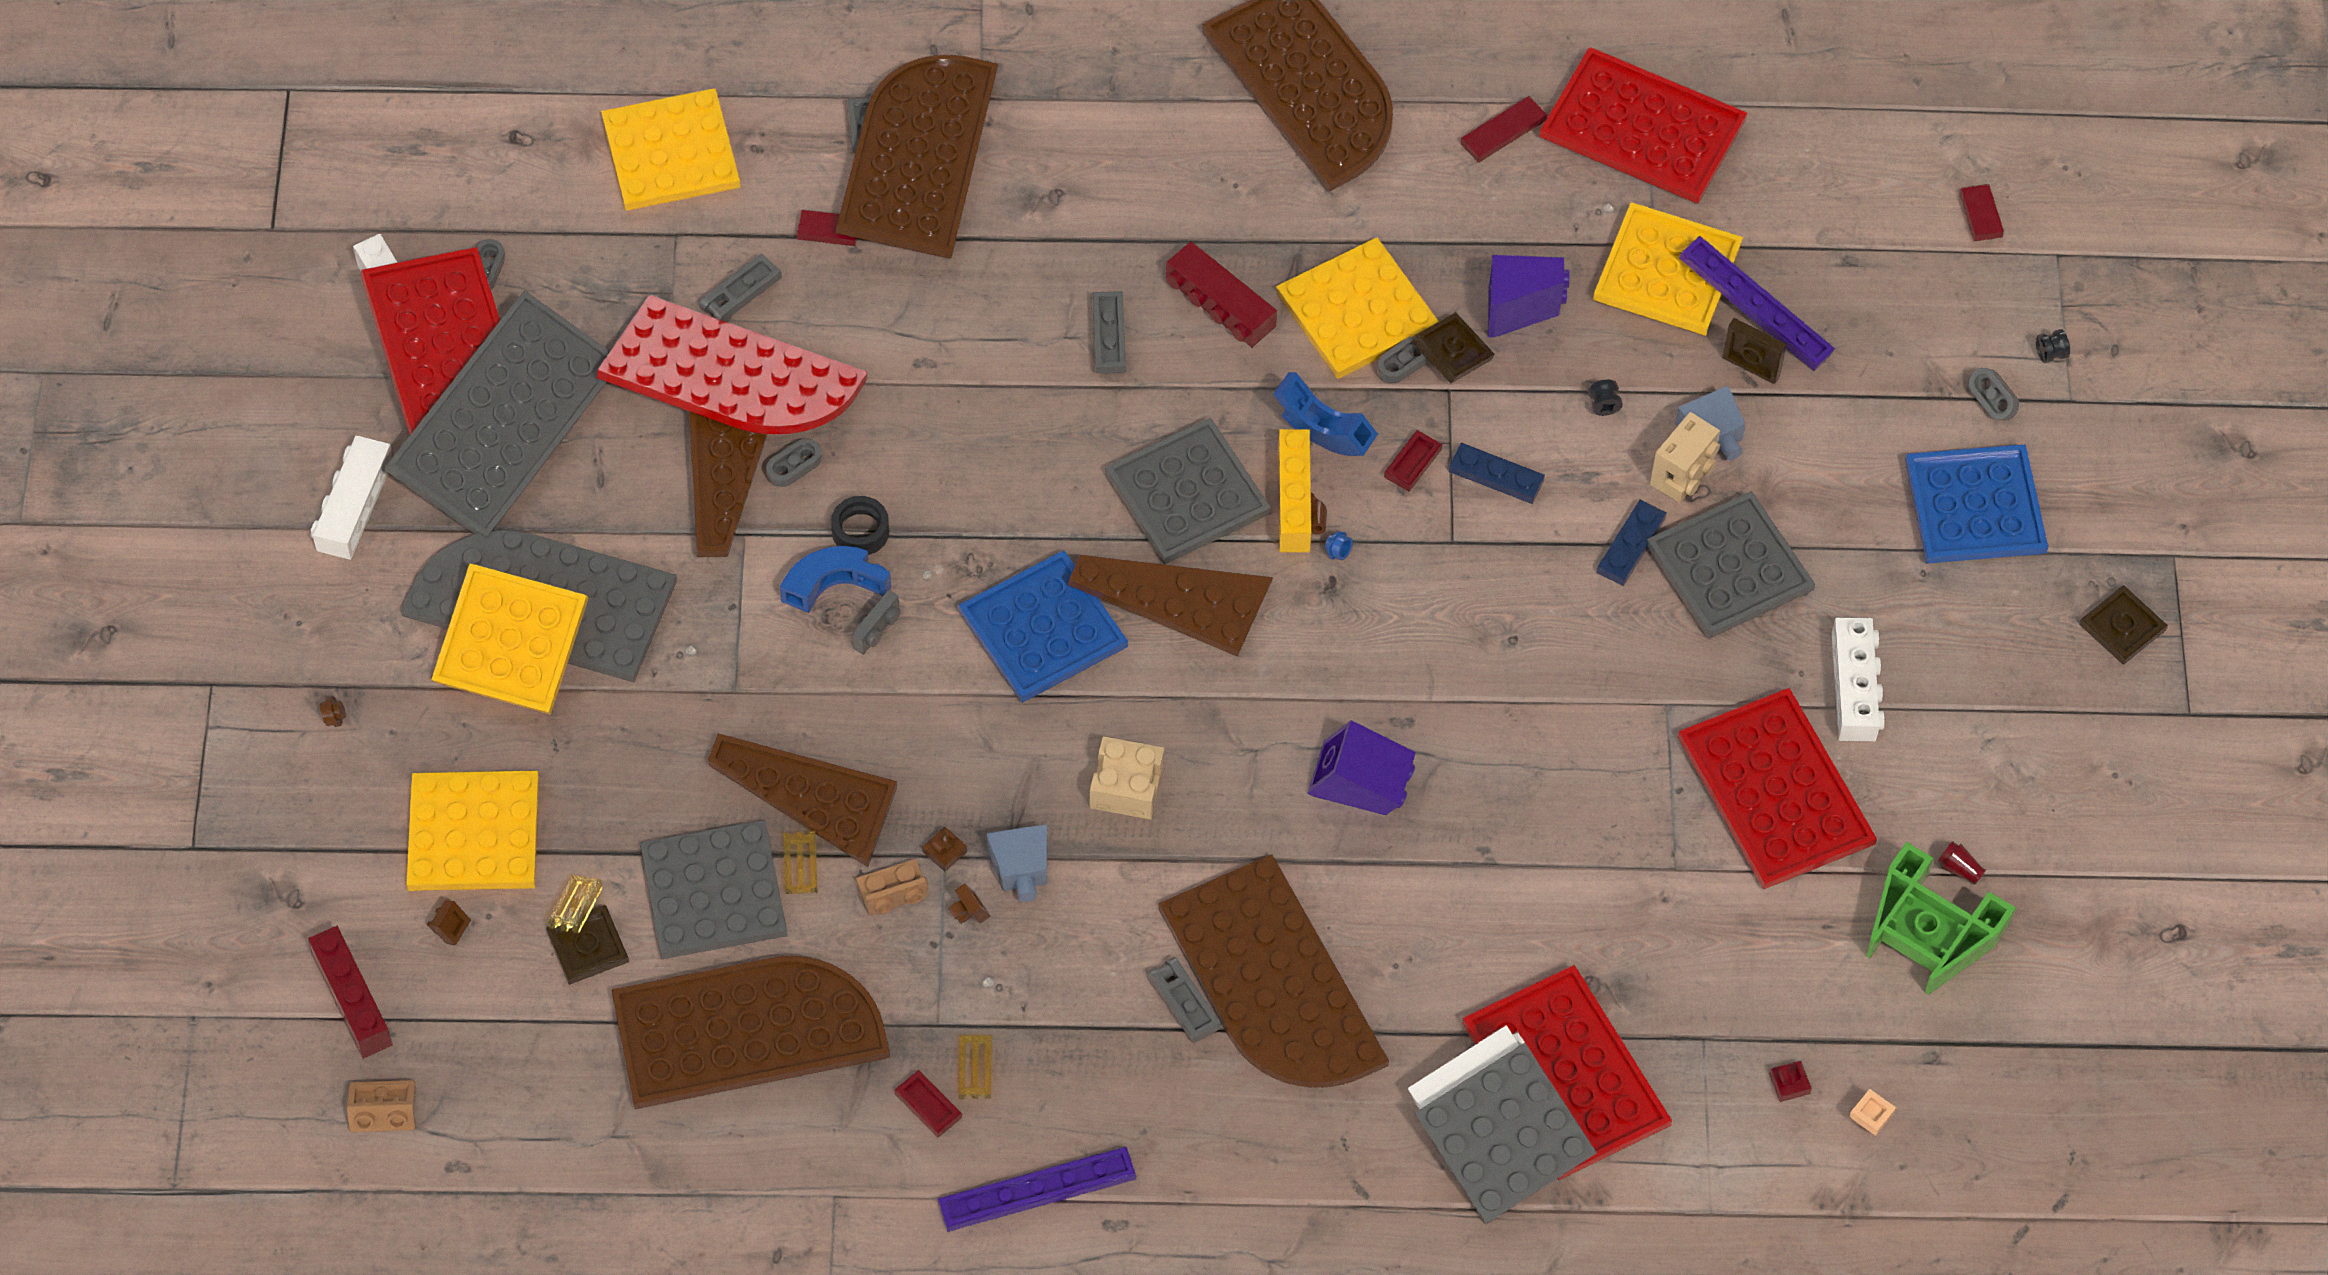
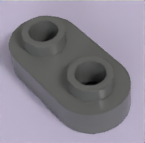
(492, 267)
(1400, 359)
(1993, 397)
(791, 462)

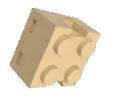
(1685, 458)
(1127, 778)

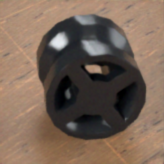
(2053, 346)
(1605, 397)

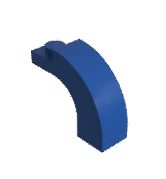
(1333, 430)
(828, 568)

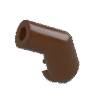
(1318, 515)

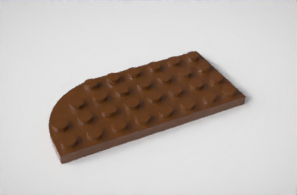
(1308, 83)
(918, 154)
(1272, 978)
(744, 1027)

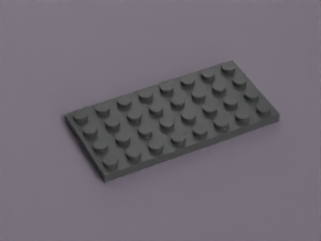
(502, 416)

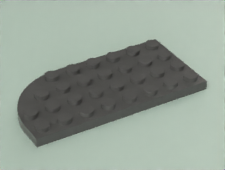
(622, 595)

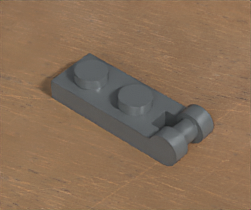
(741, 288)
(1184, 1000)

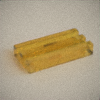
(799, 839)
(580, 904)
(975, 1091)

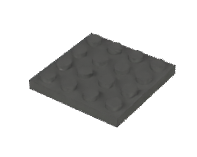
(1187, 490)
(1730, 564)
(713, 889)
(1505, 1133)

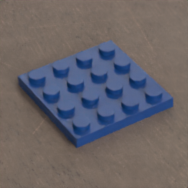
(1976, 503)
(1042, 627)

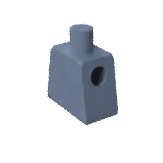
(1721, 412)
(1020, 859)

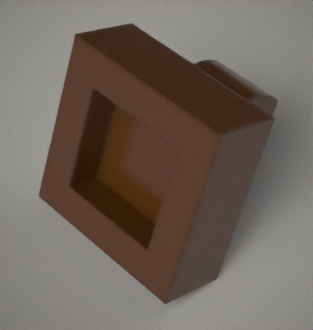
(944, 849)
(968, 906)
(449, 922)

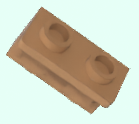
(892, 887)
(381, 1106)

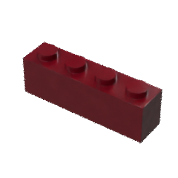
(1221, 294)
(350, 992)

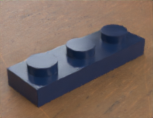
(1496, 473)
(1631, 542)

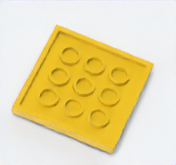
(670, 149)
(1651, 279)
(1356, 307)
(510, 638)
(473, 830)

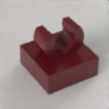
(1790, 1081)

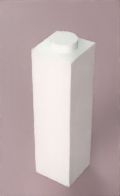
(1464, 1066)

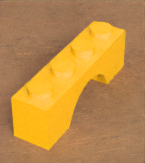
(1294, 490)

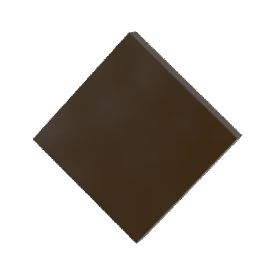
(1453, 347)
(1754, 350)
(2123, 625)
(592, 949)

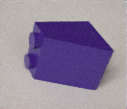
(1524, 291)
(1362, 770)

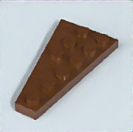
(722, 475)
(1193, 601)
(825, 798)

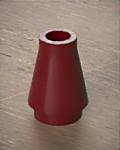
(1961, 863)

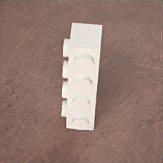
(1856, 679)

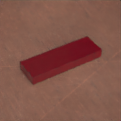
(1503, 129)

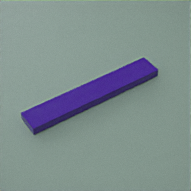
(1756, 303)
(1036, 1189)

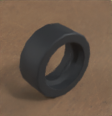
(860, 505)

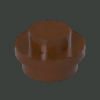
(332, 712)

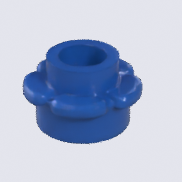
(1338, 545)

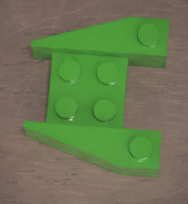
(1932, 927)

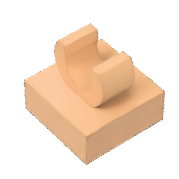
(1872, 1112)

